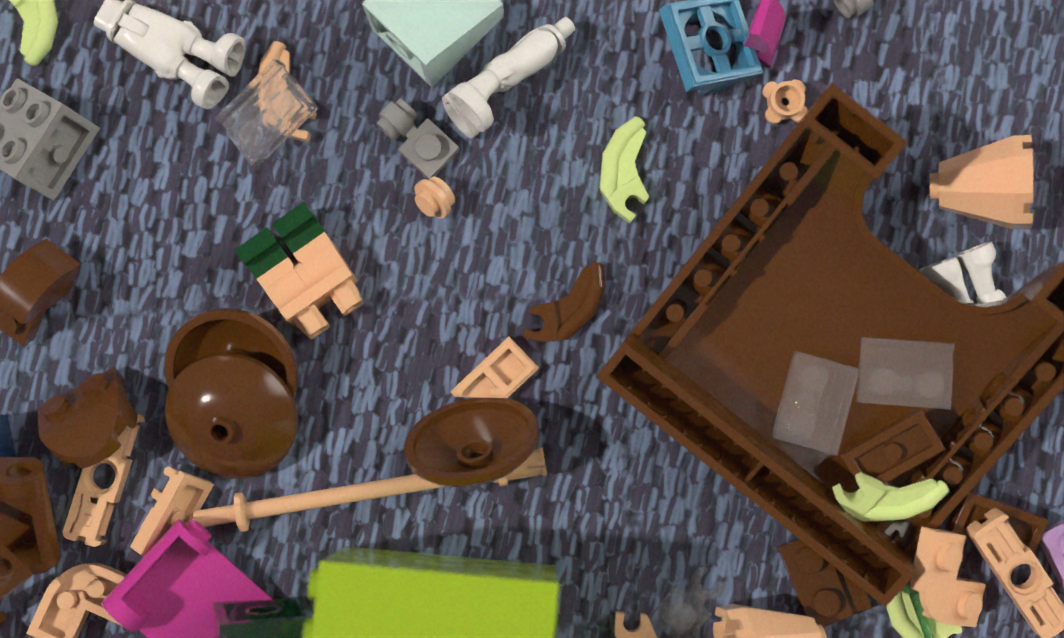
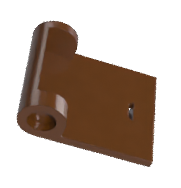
(27, 514)

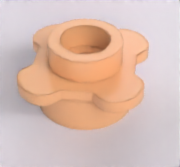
(790, 90)

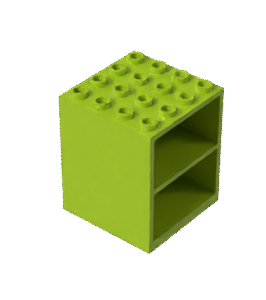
(429, 596)

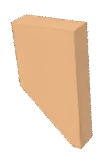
(498, 373)

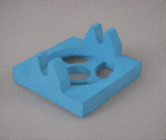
(693, 75)

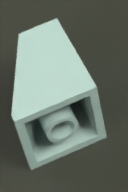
(432, 32)

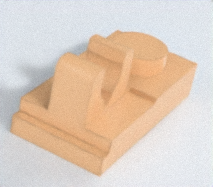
(178, 500)

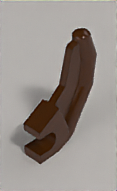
(569, 314)

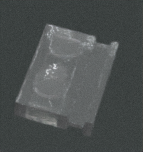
(266, 113)
(905, 373)
(815, 403)

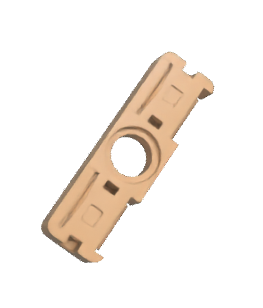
(93, 505)
(1004, 552)

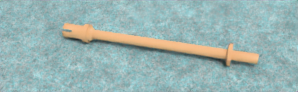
(243, 511)

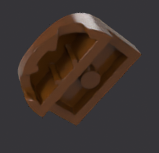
(87, 420)

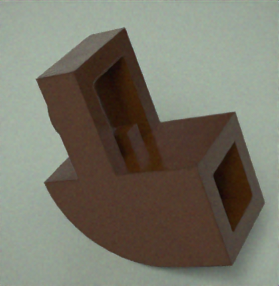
(31, 286)

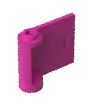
(176, 586)

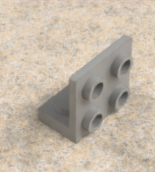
(40, 138)

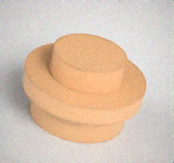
(434, 197)

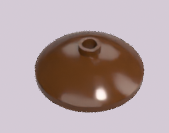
(230, 332)
(243, 399)
(471, 441)

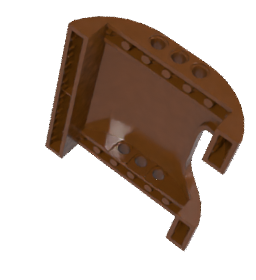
(809, 277)

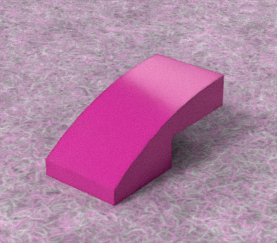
(766, 30)

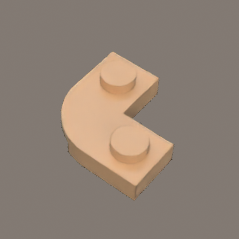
(941, 592)
(72, 598)

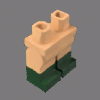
(305, 286)

